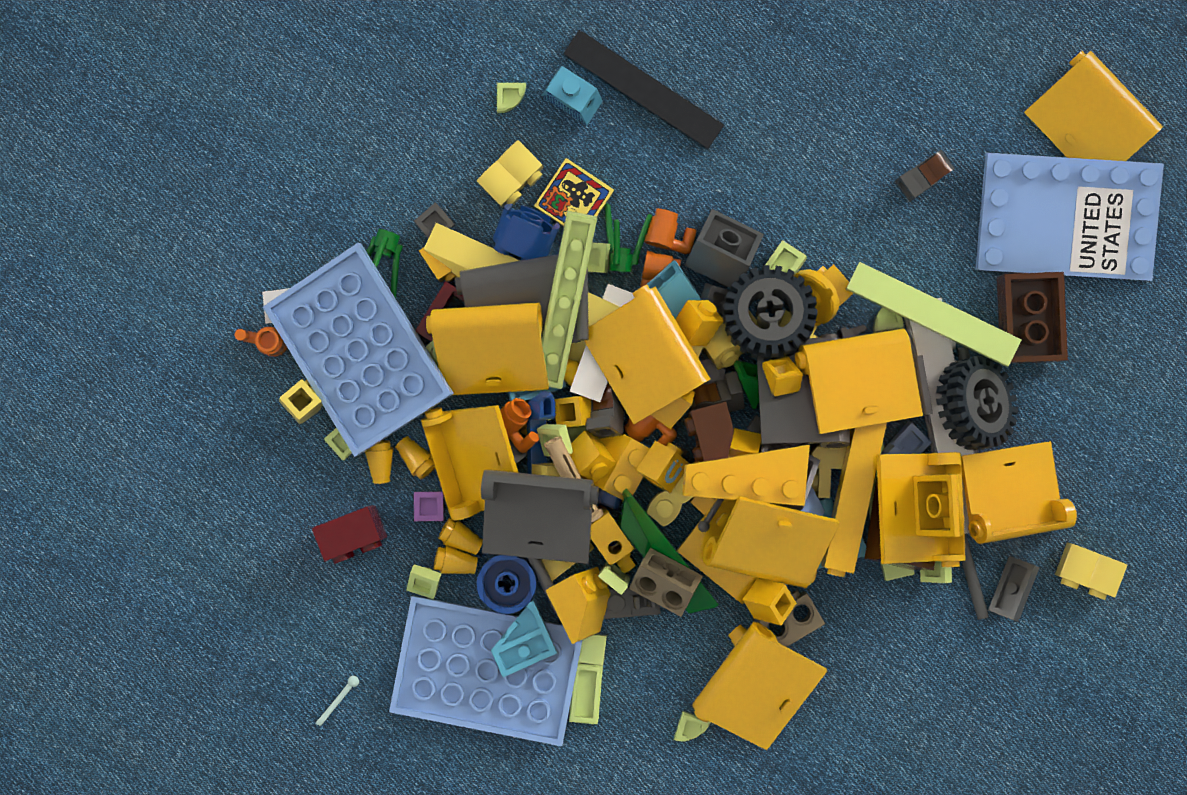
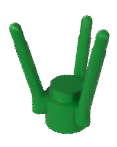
(384, 245)
(620, 257)

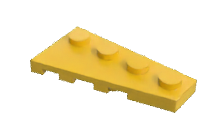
(765, 476)

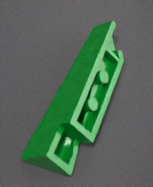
(646, 535)

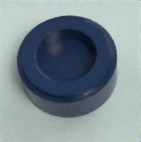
(609, 500)

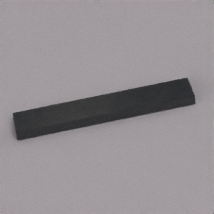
(643, 89)

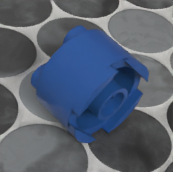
(524, 233)
(496, 595)

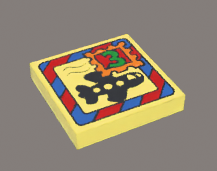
(573, 191)

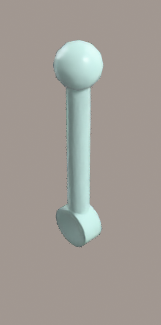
(353, 681)

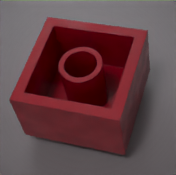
(349, 532)

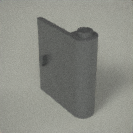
(510, 284)
(792, 416)
(537, 515)

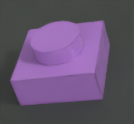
(429, 506)

